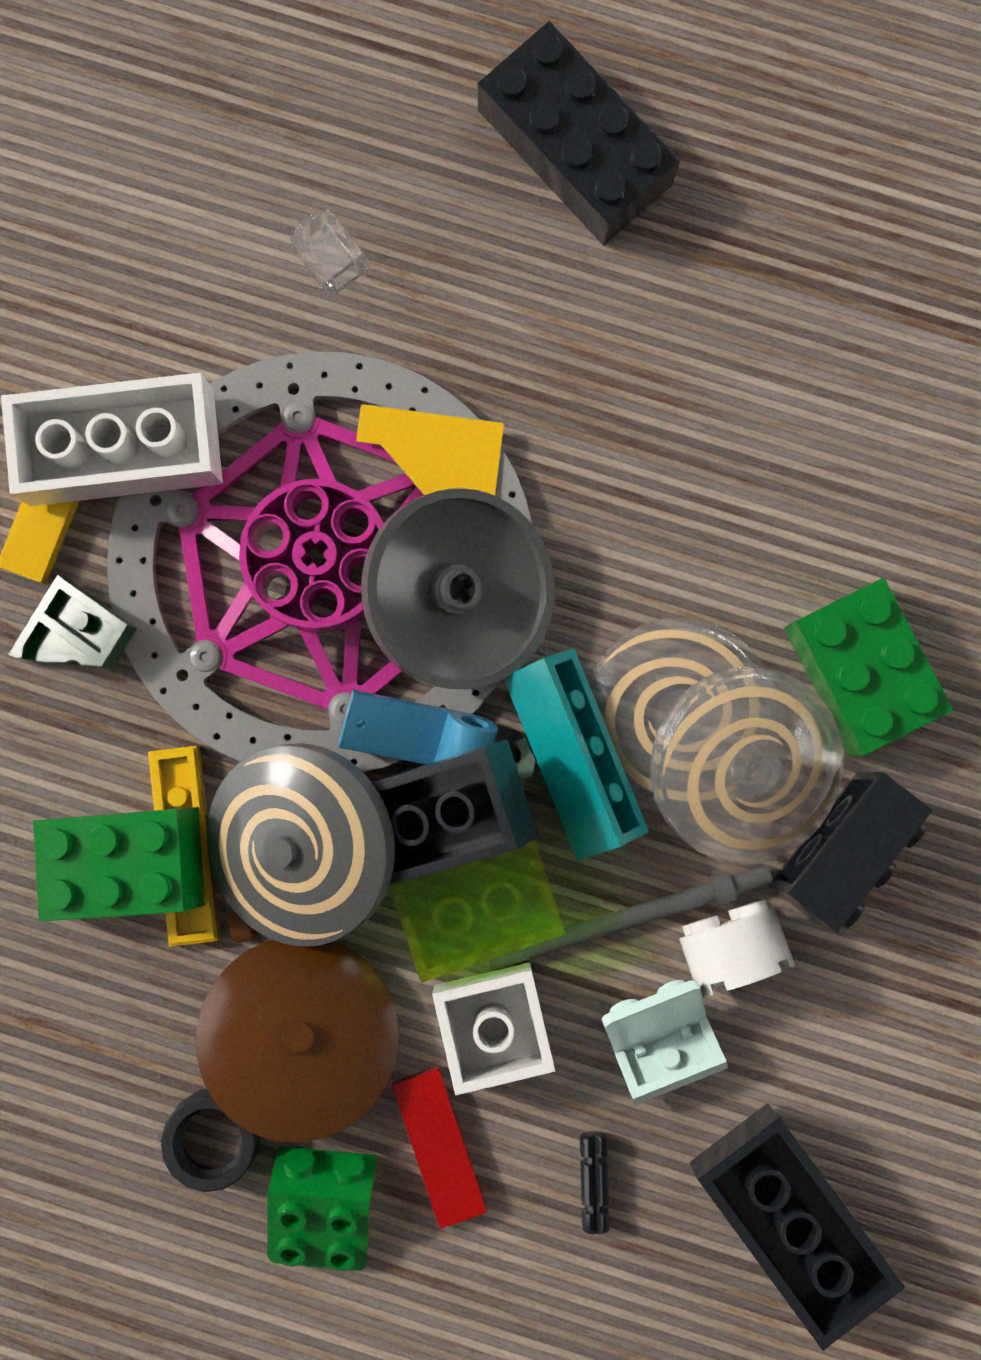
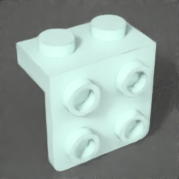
(663, 1040)

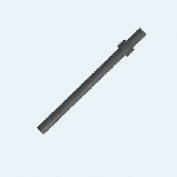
(720, 889)

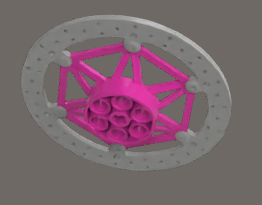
(289, 560)

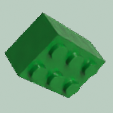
(868, 668)
(118, 864)

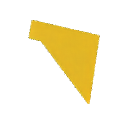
(436, 448)

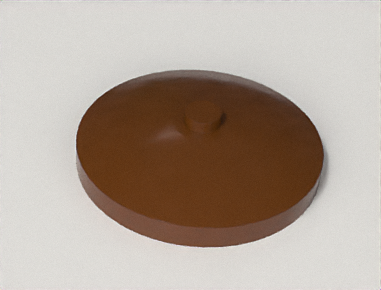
(297, 1040)

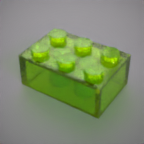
(477, 911)

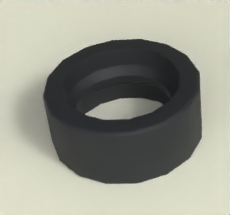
(185, 1168)

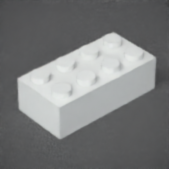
(111, 439)

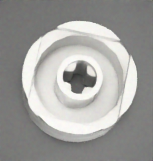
(737, 950)

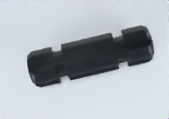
(594, 1182)

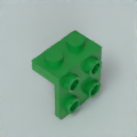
(320, 1208)

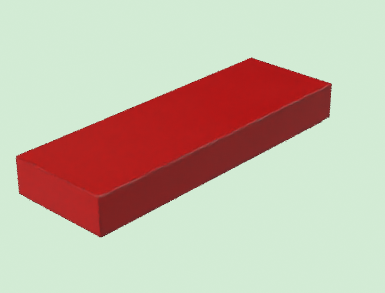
(439, 1147)

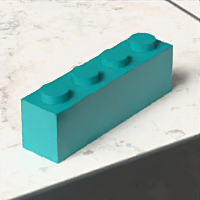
(576, 754)

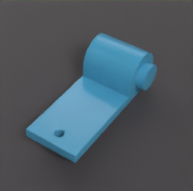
(411, 729)

